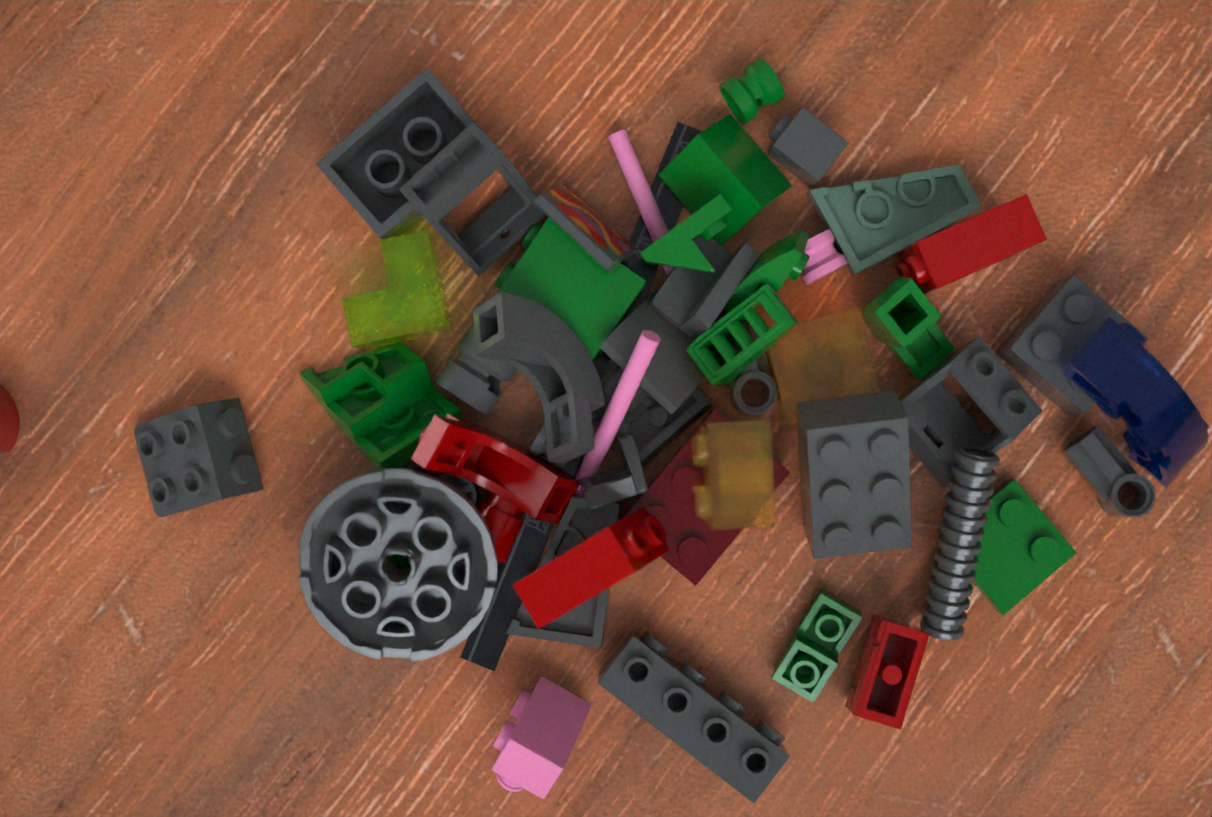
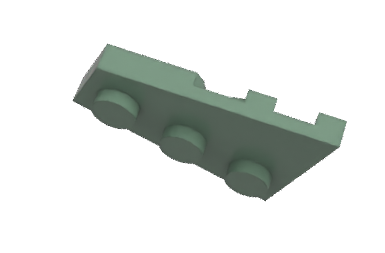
(892, 213)

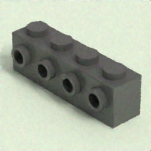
(693, 715)

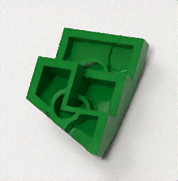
(381, 402)

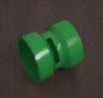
(752, 90)

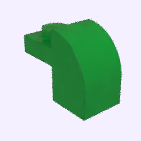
(907, 325)

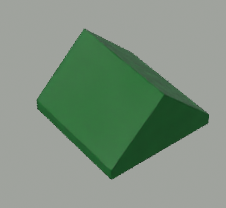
(726, 163)

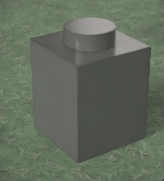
(805, 146)

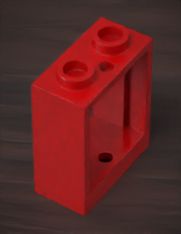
(971, 245)
(592, 567)

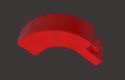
(496, 464)

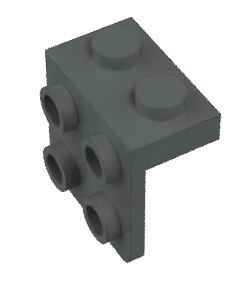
(197, 456)

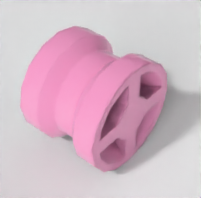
(823, 257)

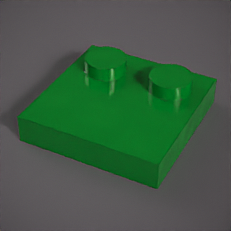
(1017, 548)

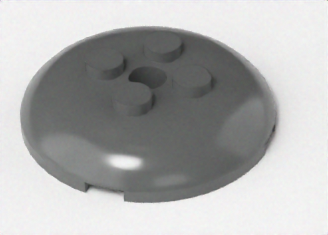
(387, 608)

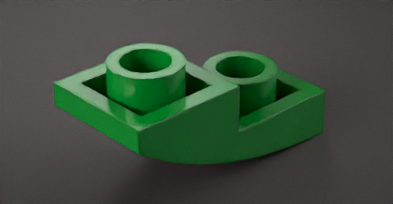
(773, 267)
(816, 645)

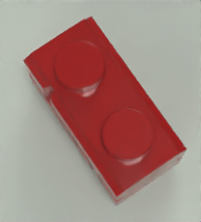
(887, 671)

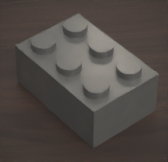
(392, 149)
(854, 474)

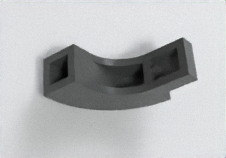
(553, 360)

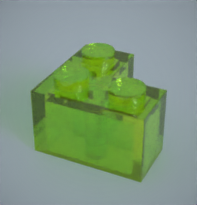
(411, 305)

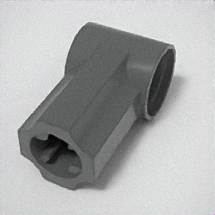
(757, 372)
(1106, 471)

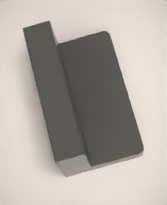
(696, 298)

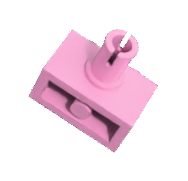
(540, 739)

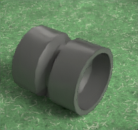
(474, 377)

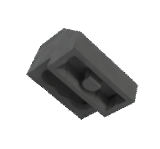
(939, 418)

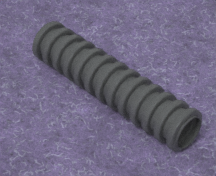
(959, 542)

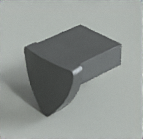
(616, 482)

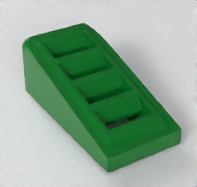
(703, 349)

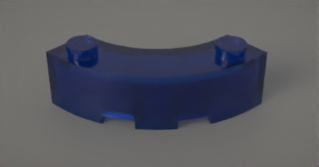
(1132, 384)

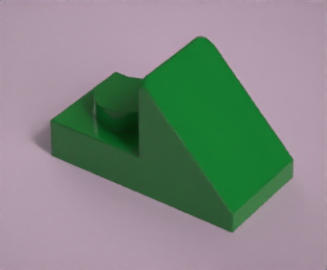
(677, 246)

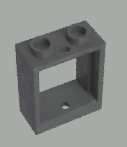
(453, 177)

